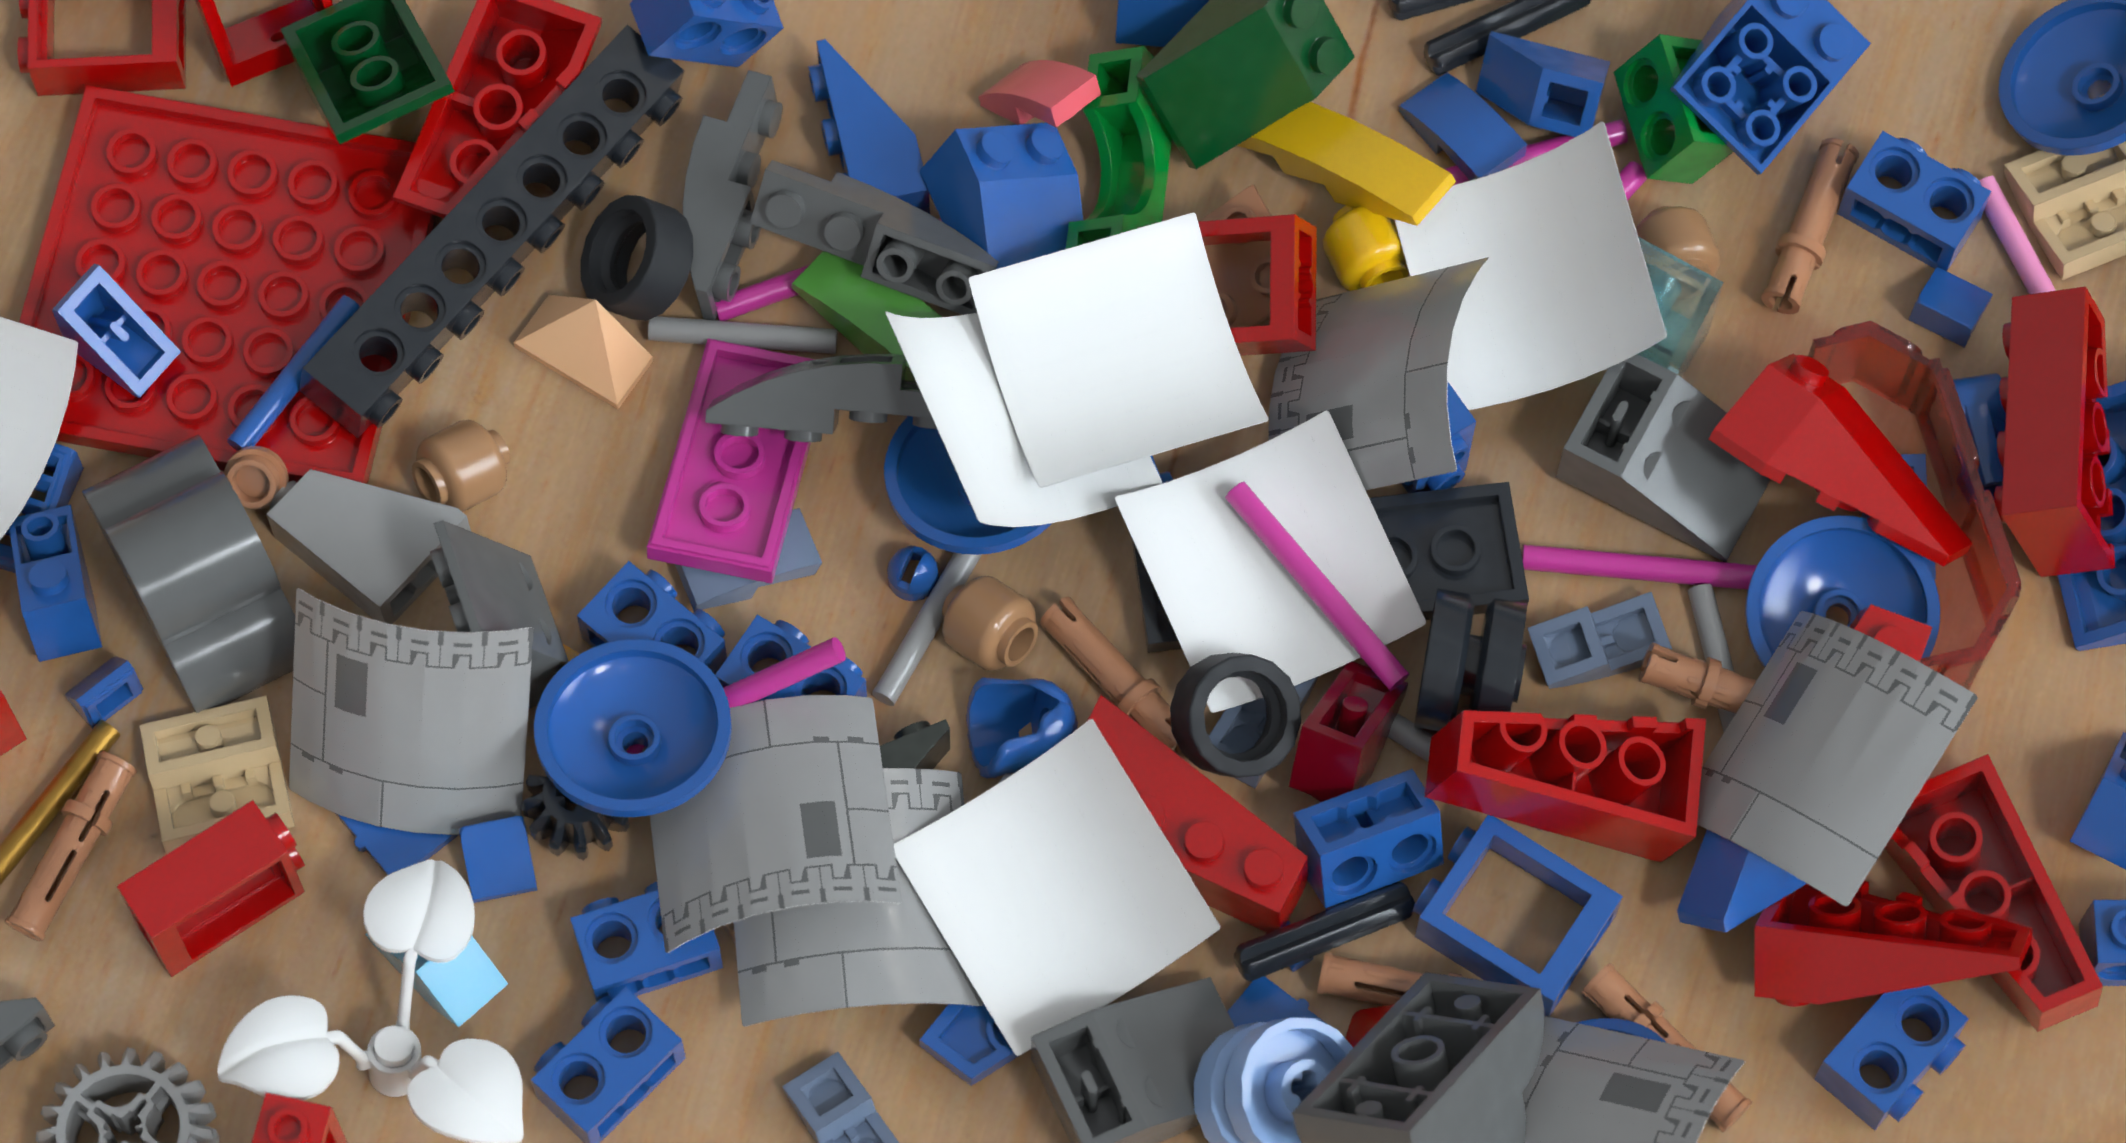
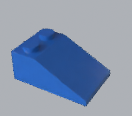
(1006, 189)

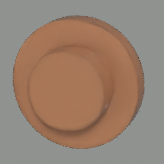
(256, 476)

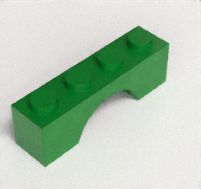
(1130, 146)

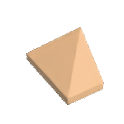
(585, 347)

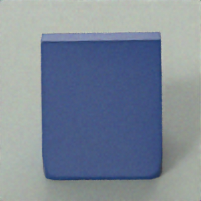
(1950, 306)
(105, 691)
(498, 858)

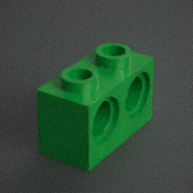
(1667, 133)

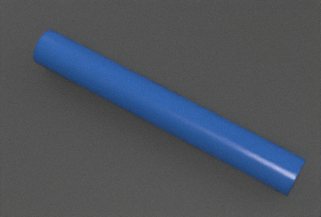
(289, 380)

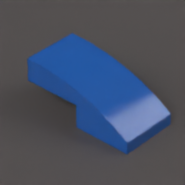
(1464, 126)

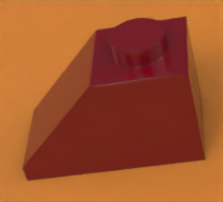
(1345, 734)

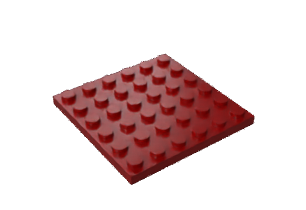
(237, 250)

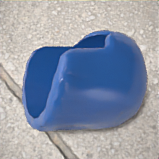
(1002, 708)

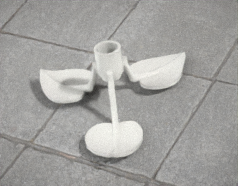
(464, 1095)

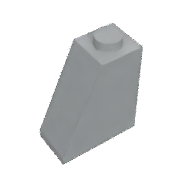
(362, 538)

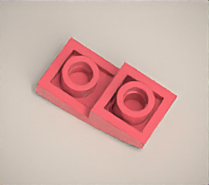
(1041, 90)

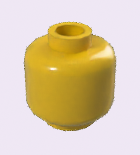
(1364, 248)

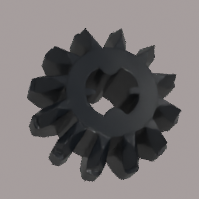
(565, 826)

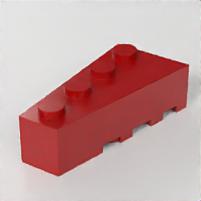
(2055, 432)
(1576, 776)
(1223, 846)
(1973, 854)

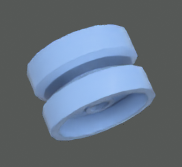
(1260, 1076)

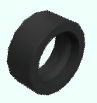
(663, 265)
(1281, 723)

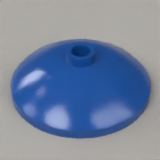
(2061, 70)
(932, 498)
(1841, 566)
(629, 697)

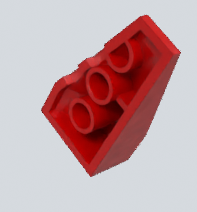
(504, 78)
(1816, 431)
(1834, 952)

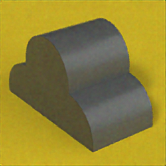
(198, 573)
(1434, 1069)

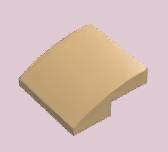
(2073, 205)
(212, 766)

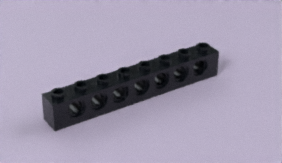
(622, 71)

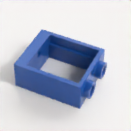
(1484, 958)

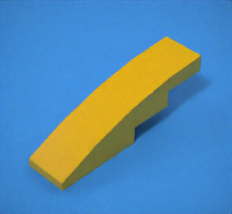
(1354, 163)

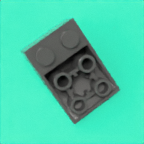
(1651, 457)
(498, 591)
(1131, 1064)

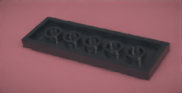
(1442, 540)

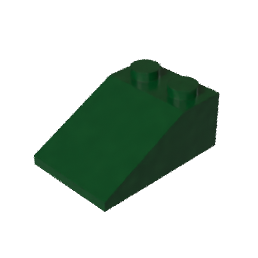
(365, 64)
(1241, 71)

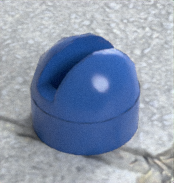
(924, 576)

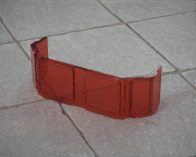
(1921, 385)

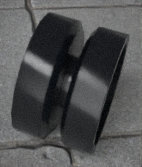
(1469, 664)

